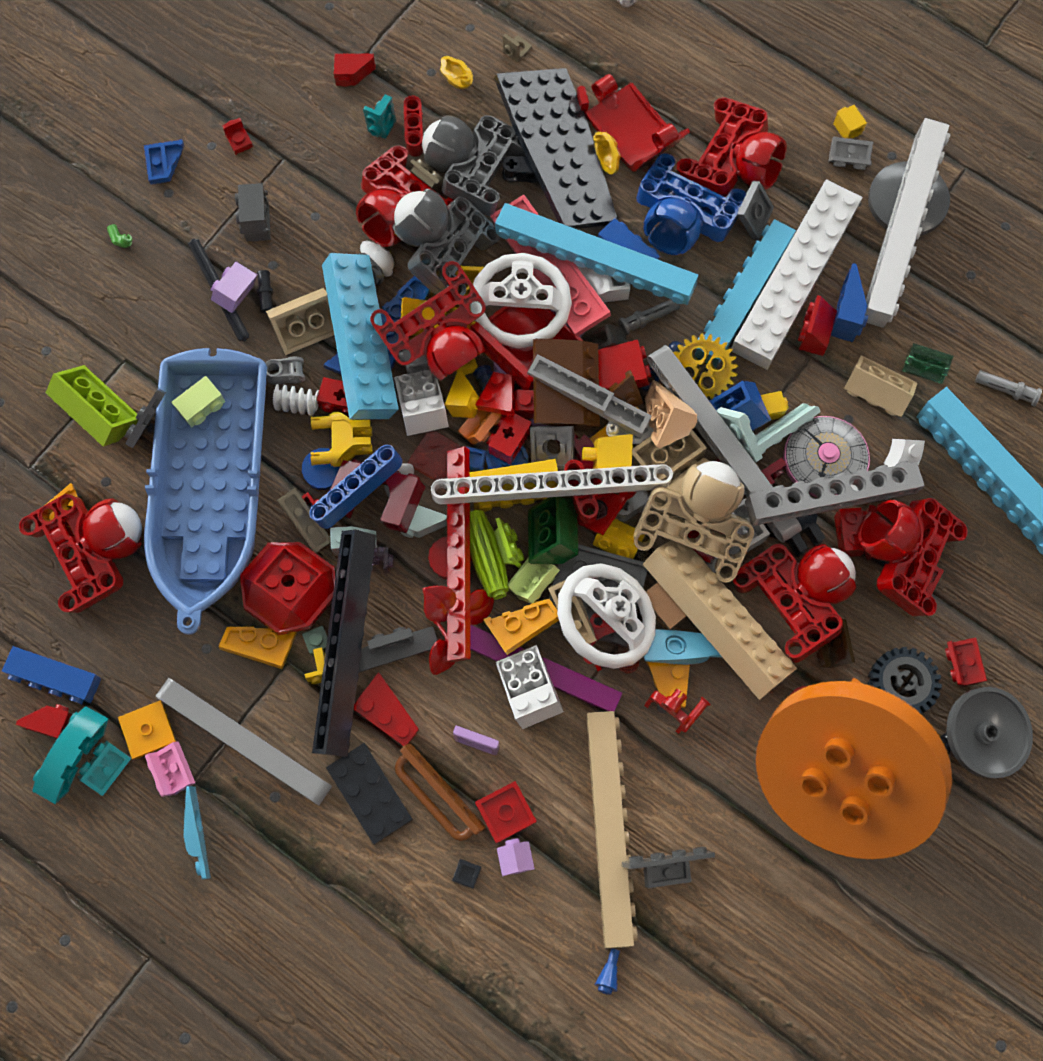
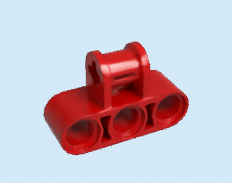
(584, 501)

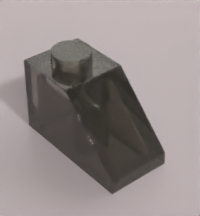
(607, 336)

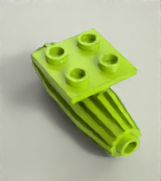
(491, 552)

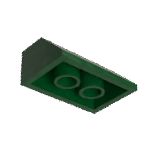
(552, 531)

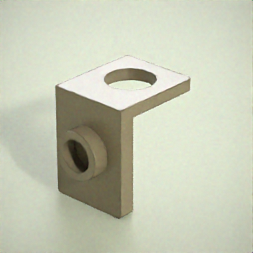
(512, 47)

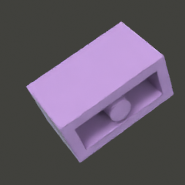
(233, 286)

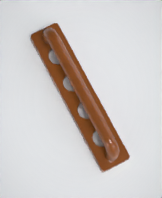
(474, 824)

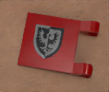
(608, 510)

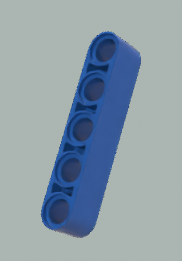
(366, 484)

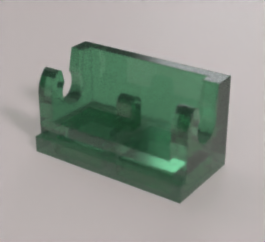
(927, 363)

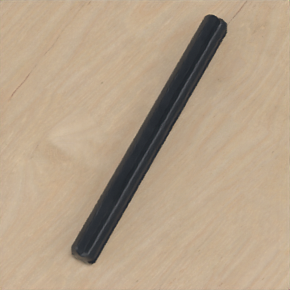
(211, 276)

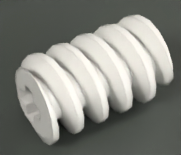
(295, 401)

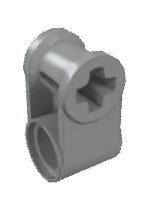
(286, 370)
(633, 506)

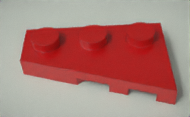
(385, 711)

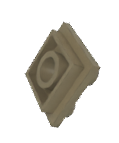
(427, 175)

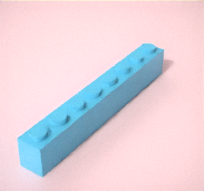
(748, 286)

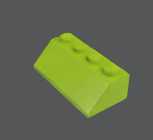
(91, 404)

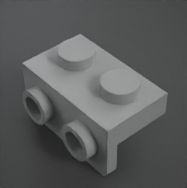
(850, 152)

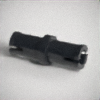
(264, 291)

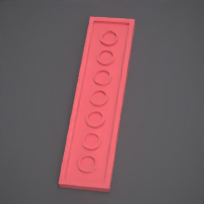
(586, 306)

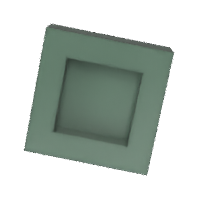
(315, 639)

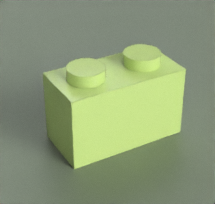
(198, 402)

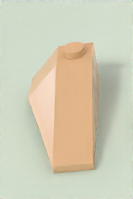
(670, 415)

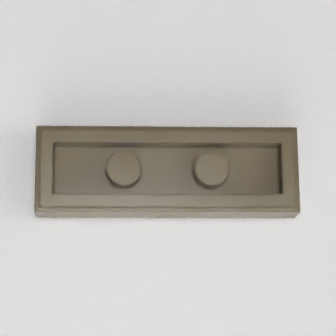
(299, 514)

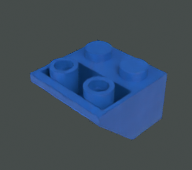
(745, 399)

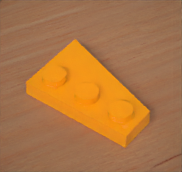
(258, 644)

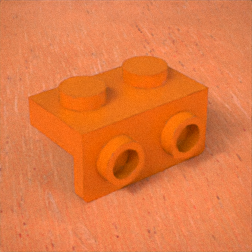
(478, 428)

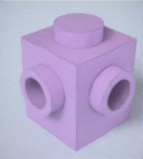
(515, 857)

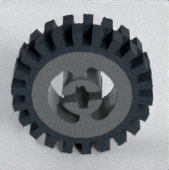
(886, 670)

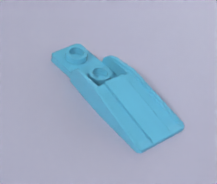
(680, 648)
(194, 833)

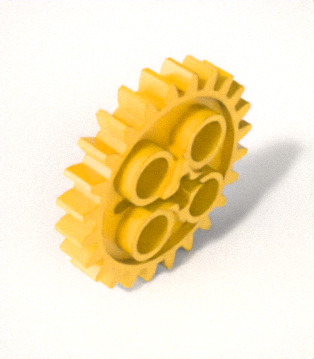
(720, 377)

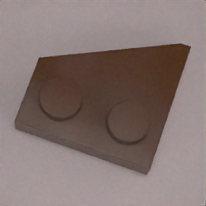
(627, 390)

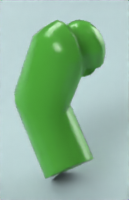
(117, 239)

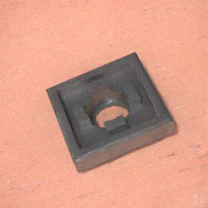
(542, 434)

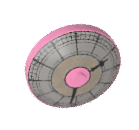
(825, 450)

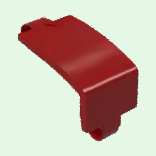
(631, 122)

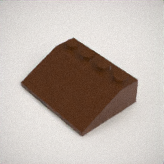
(553, 407)

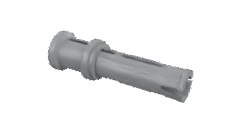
(1018, 390)

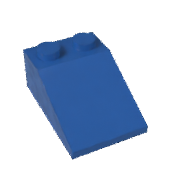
(850, 308)

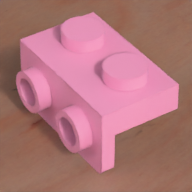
(170, 770)

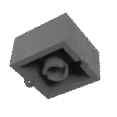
(253, 212)

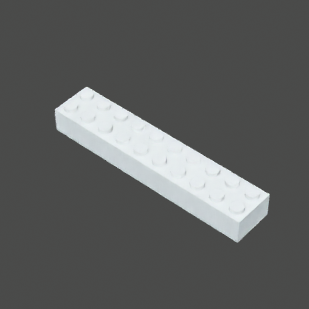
(905, 222)
(796, 274)

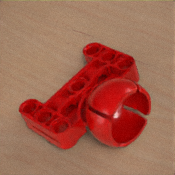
(737, 149)
(386, 184)
(450, 343)
(910, 547)

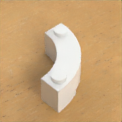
(901, 451)

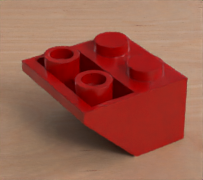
(817, 326)

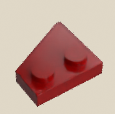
(498, 395)

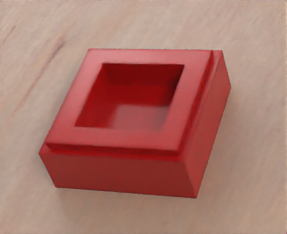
(583, 98)

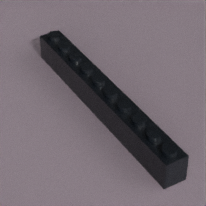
(344, 643)

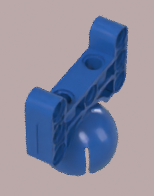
(683, 209)

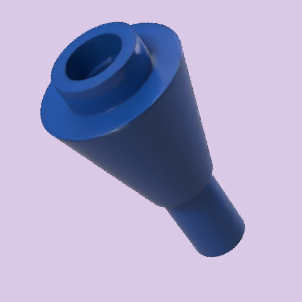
(608, 977)

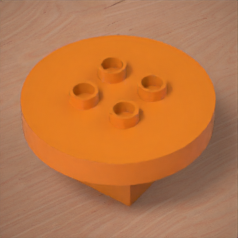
(854, 770)

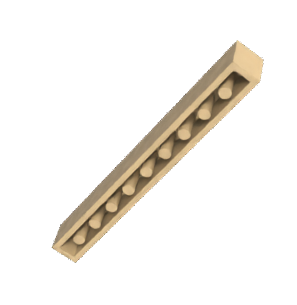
(609, 830)

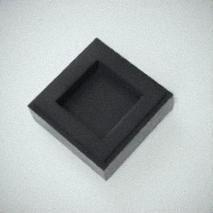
(466, 873)

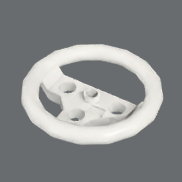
(523, 294)
(612, 609)

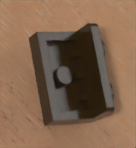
(837, 651)

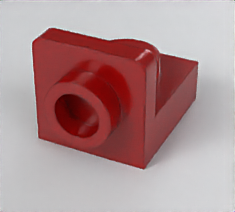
(237, 136)

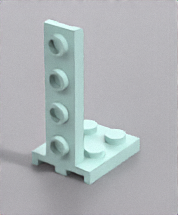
(757, 444)

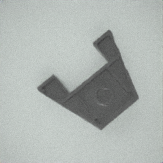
(144, 417)

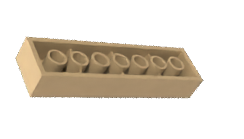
(720, 617)

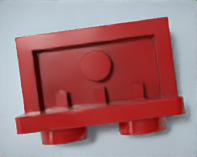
(966, 662)

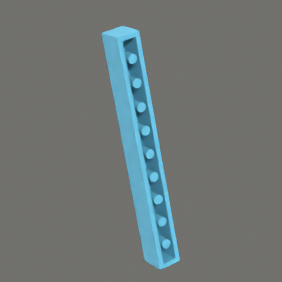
(596, 254)

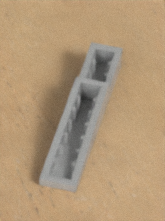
(590, 396)

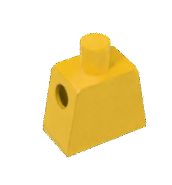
(610, 452)

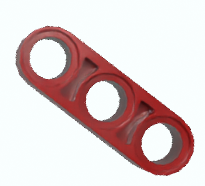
(411, 118)

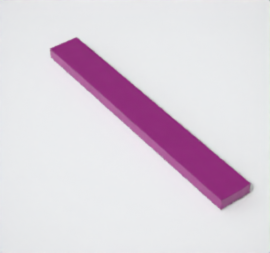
(561, 677)

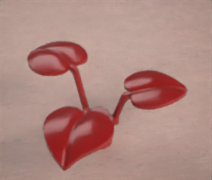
(437, 603)

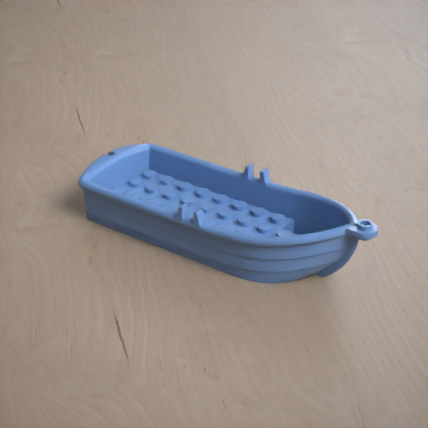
(204, 481)

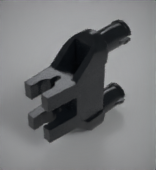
(808, 526)

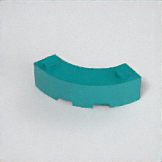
(60, 767)

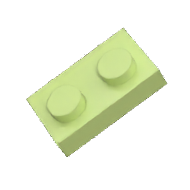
(532, 580)

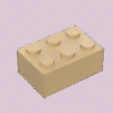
(675, 455)

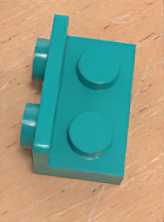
(382, 119)
(103, 767)

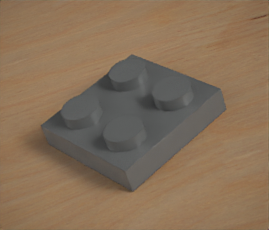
(755, 210)

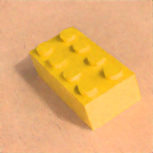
(535, 467)

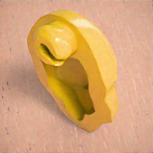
(456, 72)
(607, 152)

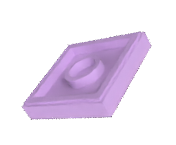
(476, 740)

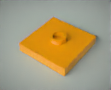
(147, 729)

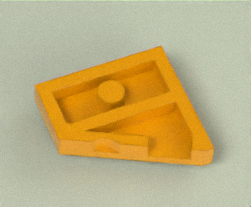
(669, 677)

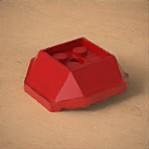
(290, 607)

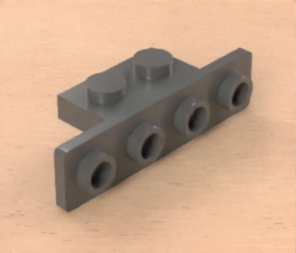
(395, 646)
(667, 869)

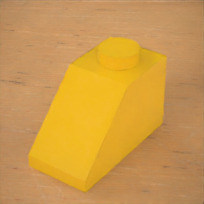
(462, 398)

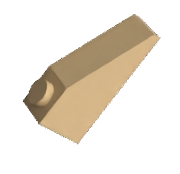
(578, 613)

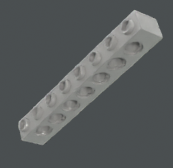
(761, 513)

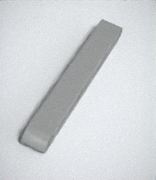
(243, 741)

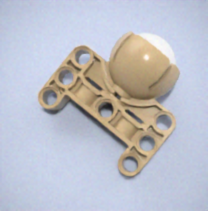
(706, 503)

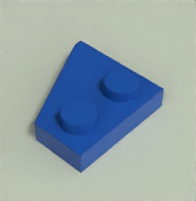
(162, 160)

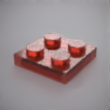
(431, 455)

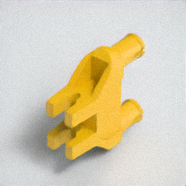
(348, 438)

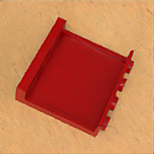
(518, 322)

